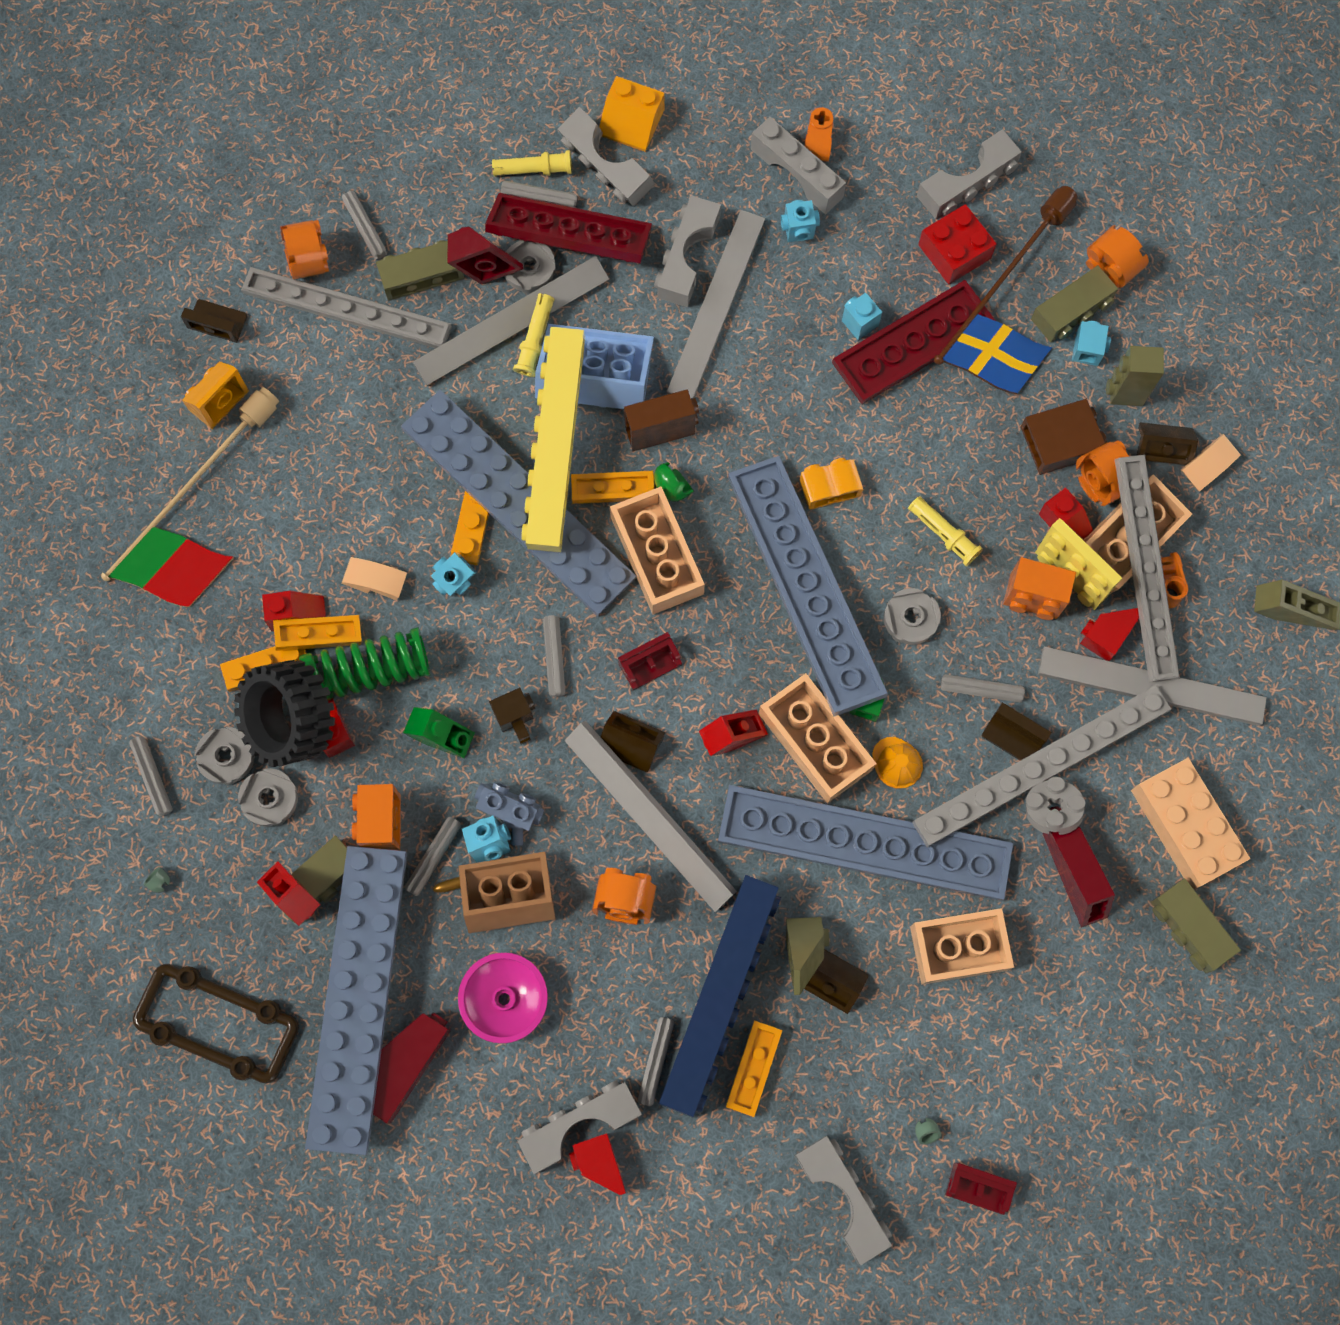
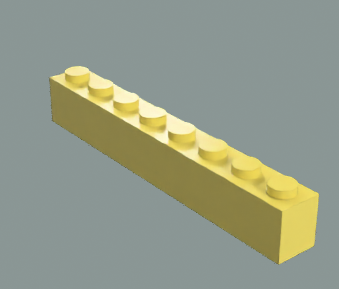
(555, 439)

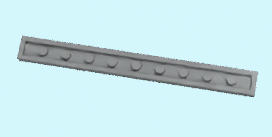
(1041, 766)

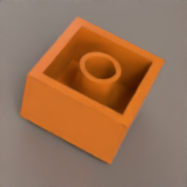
(1039, 588)
(377, 816)

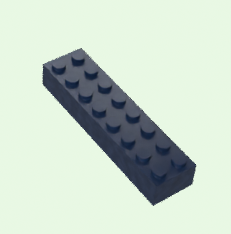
(718, 997)

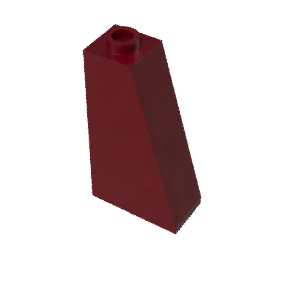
(1081, 875)
(405, 1062)

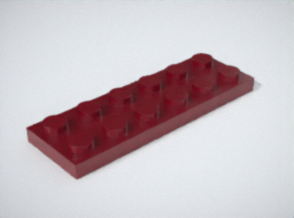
(568, 228)
(906, 343)

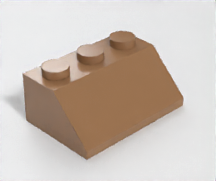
(506, 892)

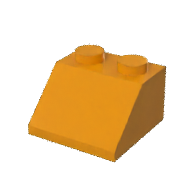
(631, 113)
(215, 394)

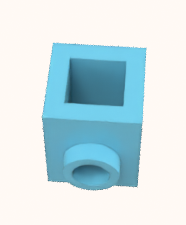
(861, 315)
(1091, 343)

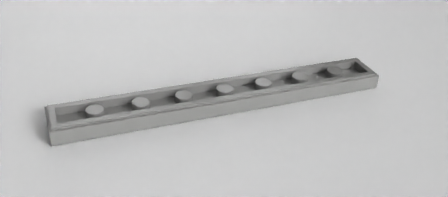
(717, 304)
(346, 308)
(508, 321)
(1147, 568)
(1134, 681)
(650, 816)

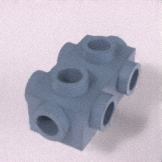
(515, 811)

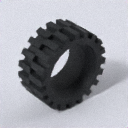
(264, 719)

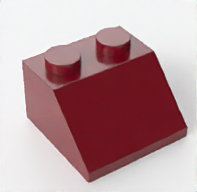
(479, 256)

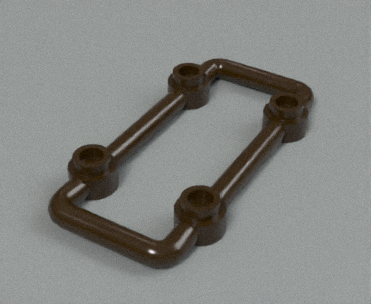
(241, 1067)

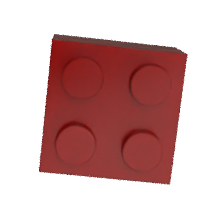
(957, 244)

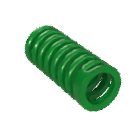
(416, 668)

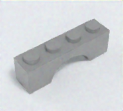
(779, 147)
(627, 177)
(944, 191)
(697, 224)
(544, 1145)
(864, 1233)

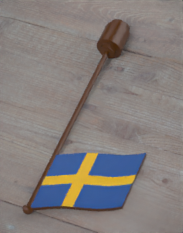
(992, 348)

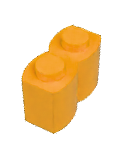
(830, 483)

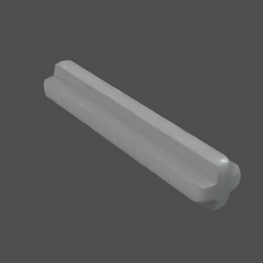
(539, 193)
(364, 225)
(554, 657)
(982, 688)
(150, 776)
(432, 856)
(655, 1061)

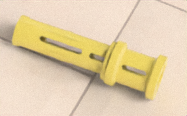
(545, 163)
(532, 346)
(953, 538)

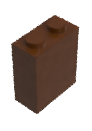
(661, 420)
(1062, 435)

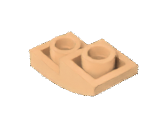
(1211, 462)
(374, 577)

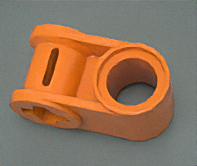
(818, 136)
(1174, 579)

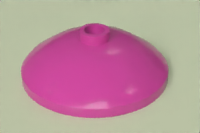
(485, 984)

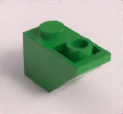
(438, 731)

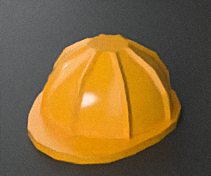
(897, 762)

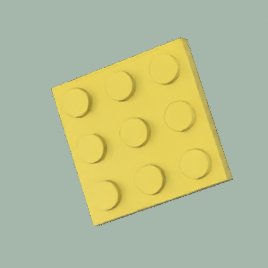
(1067, 550)

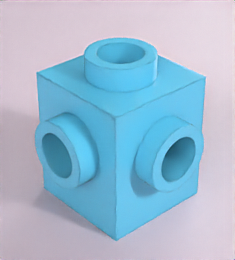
(800, 220)
(462, 570)
(487, 839)

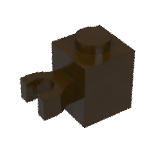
(513, 711)

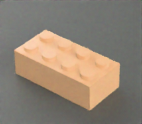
(1110, 536)
(657, 550)
(816, 739)
(1190, 824)

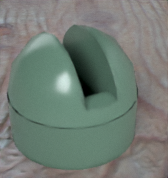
(156, 879)
(927, 1132)

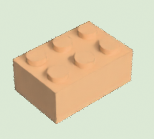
(961, 946)

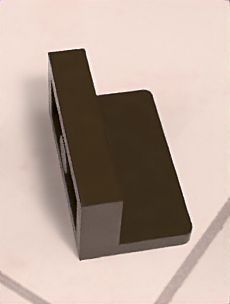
(215, 320)
(1167, 443)
(1015, 733)
(632, 740)
(837, 982)

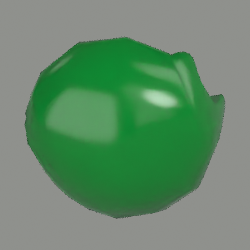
(672, 483)

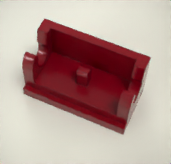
(650, 661)
(980, 1188)

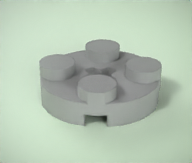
(543, 269)
(921, 604)
(208, 758)
(1059, 792)
(275, 812)

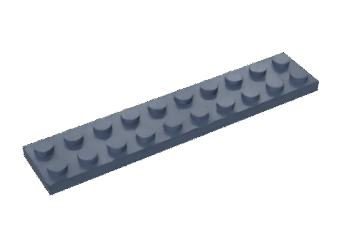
(501, 490)
(807, 586)
(864, 843)
(356, 1001)

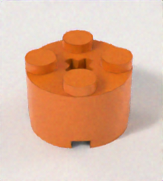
(304, 249)
(1117, 255)
(1099, 472)
(624, 896)

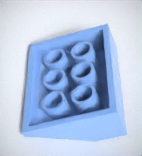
(612, 367)

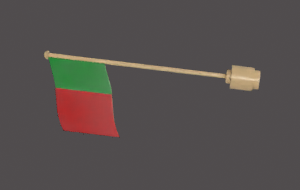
(169, 562)

